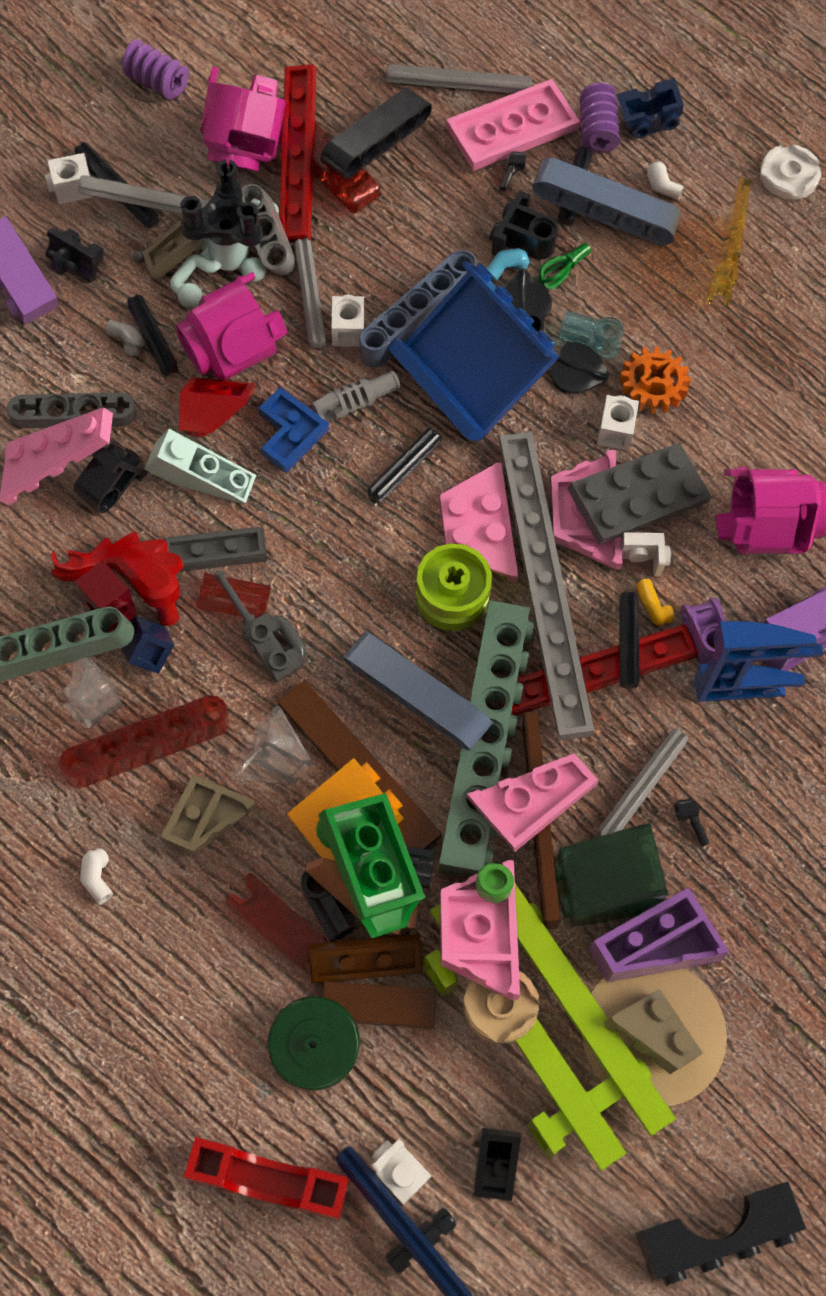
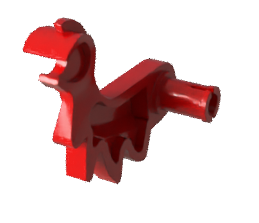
(143, 565)

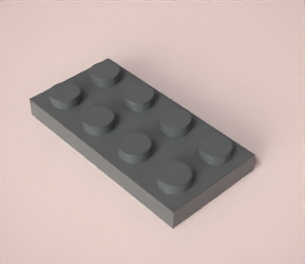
(639, 493)

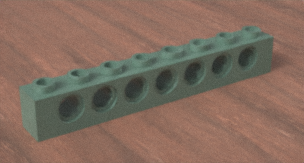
(501, 622)

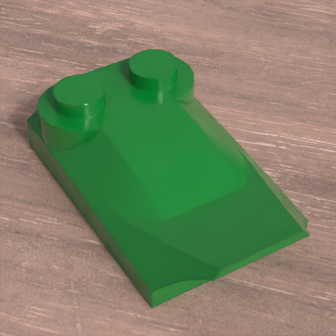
(372, 862)

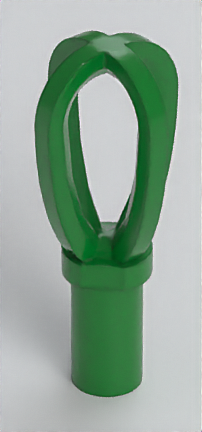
(569, 259)

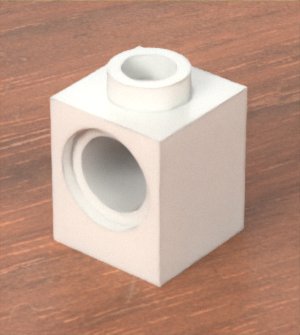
(65, 177)
(344, 331)
(615, 433)

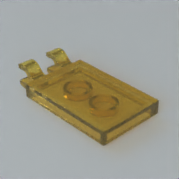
(727, 272)

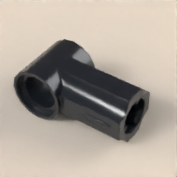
(331, 914)

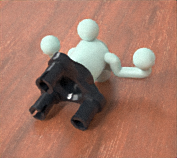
(227, 233)

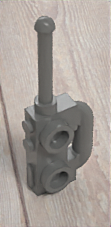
(261, 637)

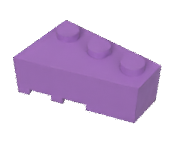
(21, 280)
(805, 616)
(659, 941)

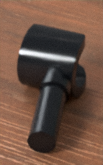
(516, 162)
(689, 810)

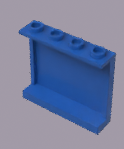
(476, 353)

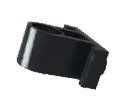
(524, 229)
(108, 476)

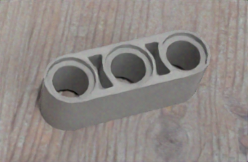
(277, 240)

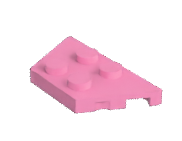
(479, 517)
(567, 521)
(480, 937)

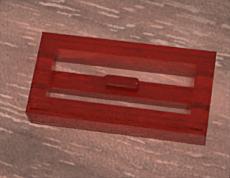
(237, 585)

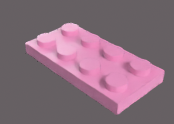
(512, 124)

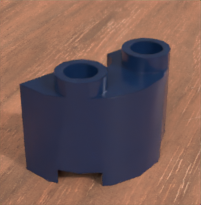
(653, 109)

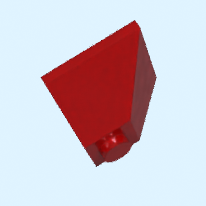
(210, 403)

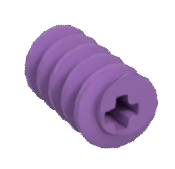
(154, 69)
(599, 118)

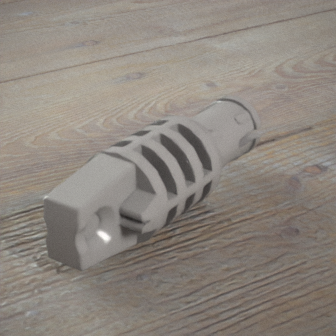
(355, 396)

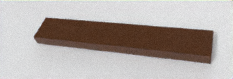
(340, 746)
(542, 840)

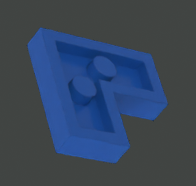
(297, 427)

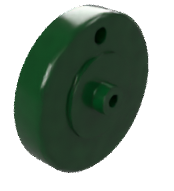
(313, 1043)

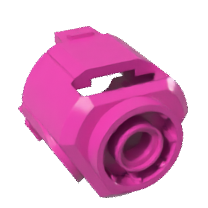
(242, 122)
(229, 331)
(773, 511)

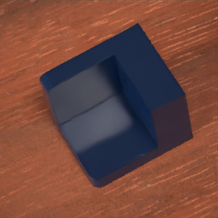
(149, 645)

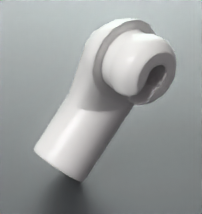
(660, 181)
(91, 875)

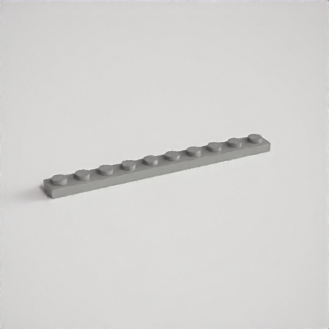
(546, 588)

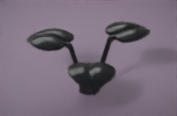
(578, 366)

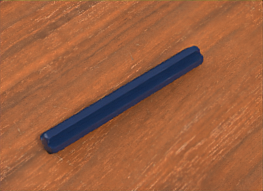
(401, 1224)

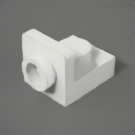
(645, 546)
(399, 1170)

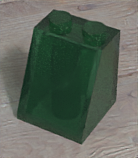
(610, 876)

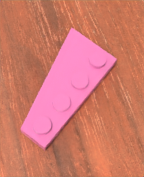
(50, 451)

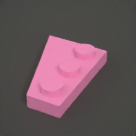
(532, 801)

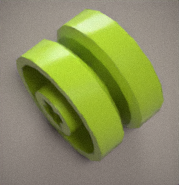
(453, 587)

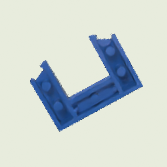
(737, 646)

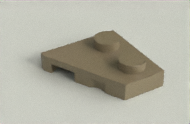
(204, 814)
(656, 1032)

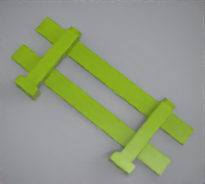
(578, 1109)

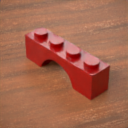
(266, 1179)

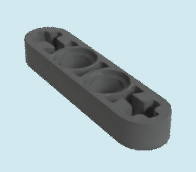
(72, 405)

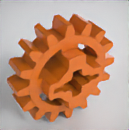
(655, 380)

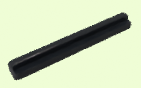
(103, 170)

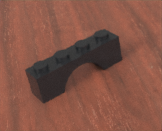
(765, 1217)

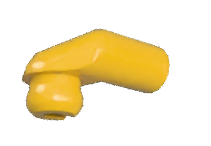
(650, 602)

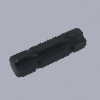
(442, 1223)

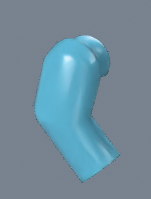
(508, 258)

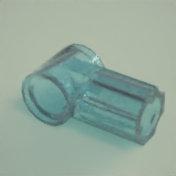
(591, 333)

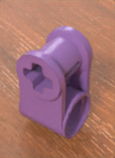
(702, 623)

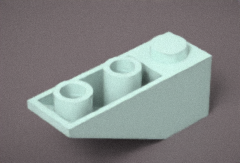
(198, 468)

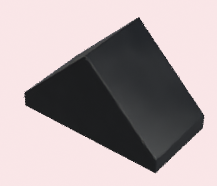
(496, 1163)

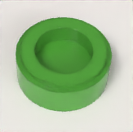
(494, 882)

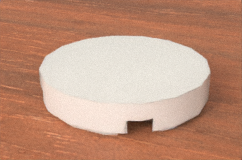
(790, 172)

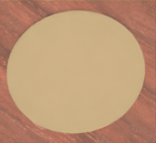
(697, 1011)

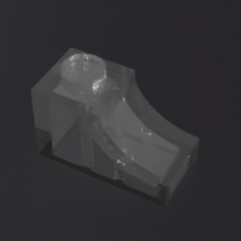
(89, 693)

